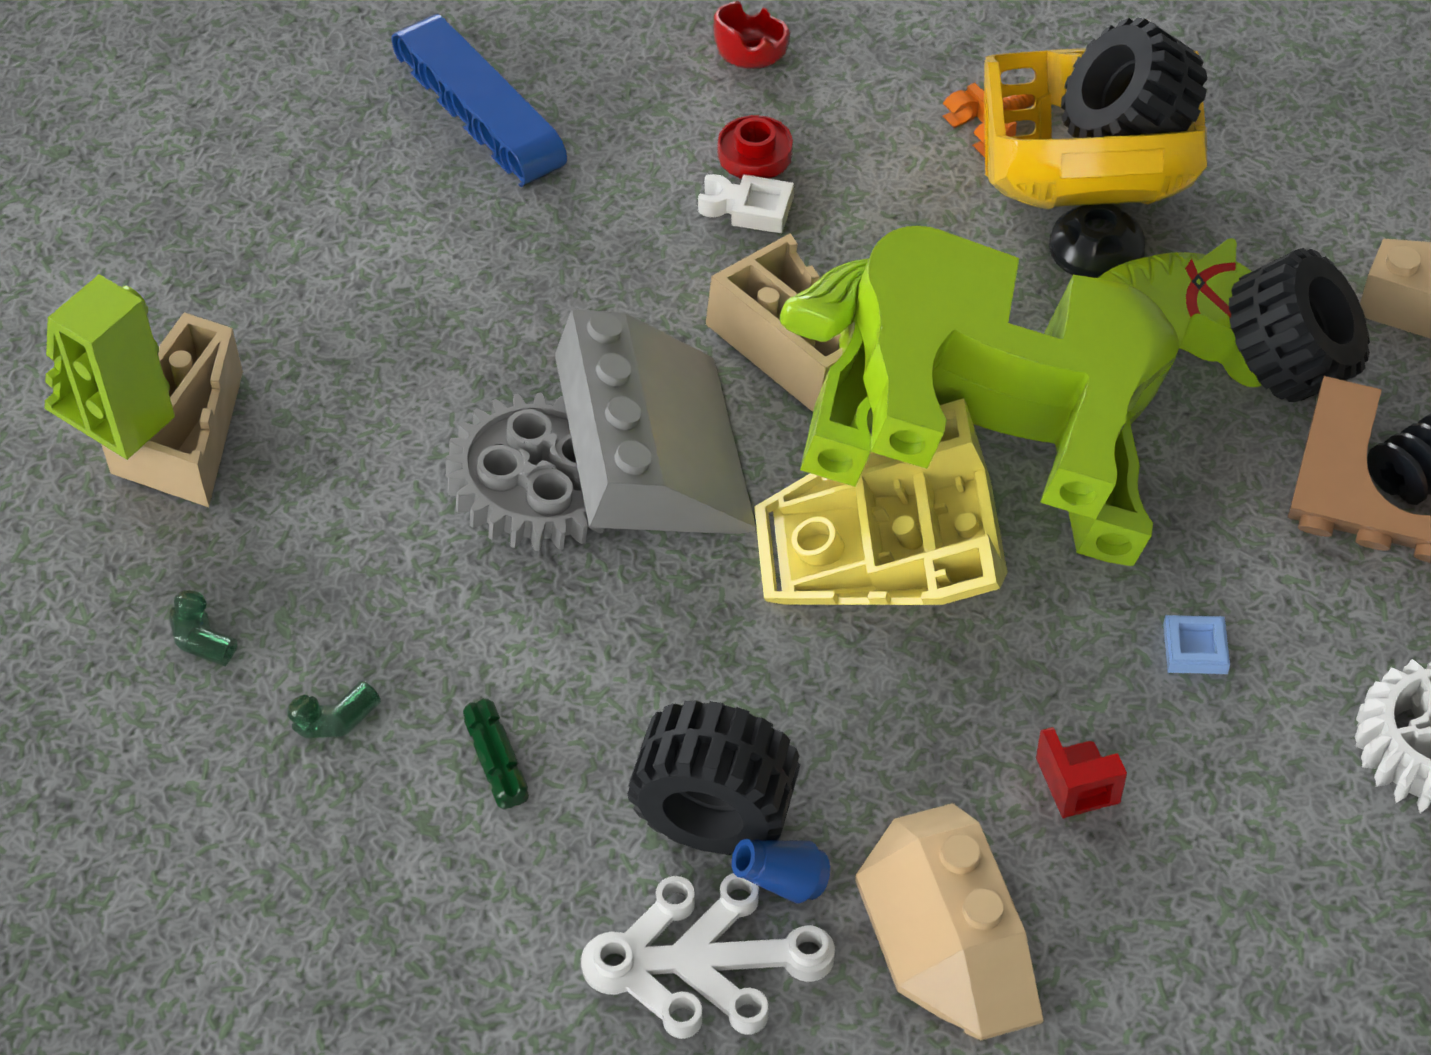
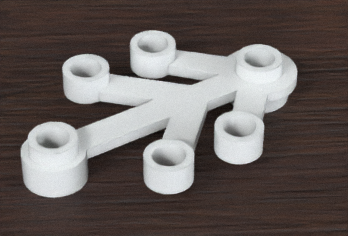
(699, 958)

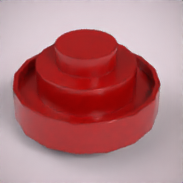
(755, 147)

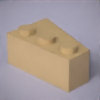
(204, 382)

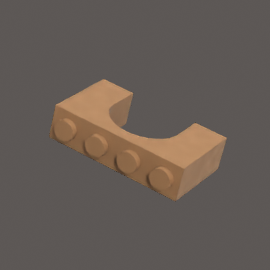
(1335, 481)

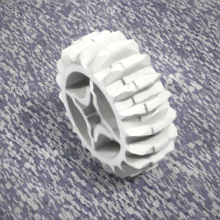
(1405, 752)

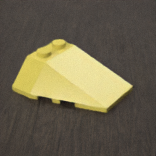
(894, 536)

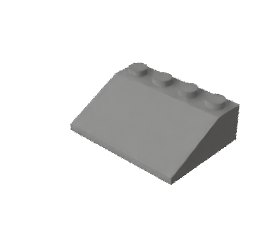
(649, 429)

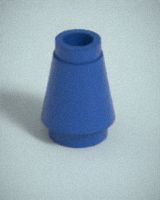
(783, 867)

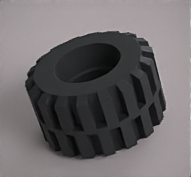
(1133, 84)
(1299, 324)
(713, 776)

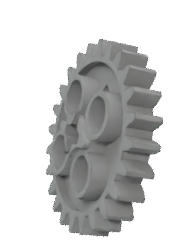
(519, 473)

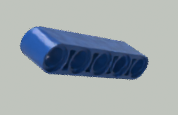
(481, 98)

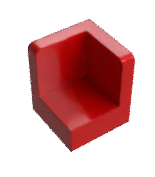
(1079, 775)

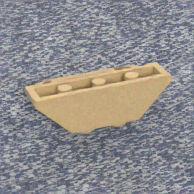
(950, 923)

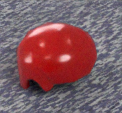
(749, 39)

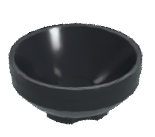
(1090, 252)

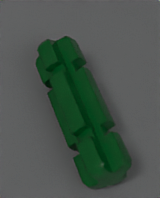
(495, 754)

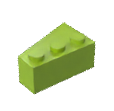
(107, 367)

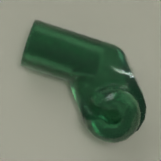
(193, 632)
(332, 720)

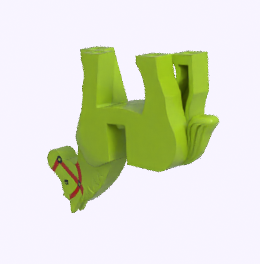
(933, 328)

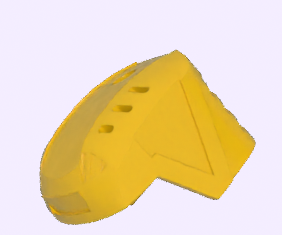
(1077, 170)

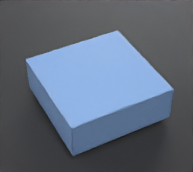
(1196, 644)

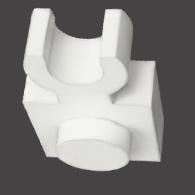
(753, 204)

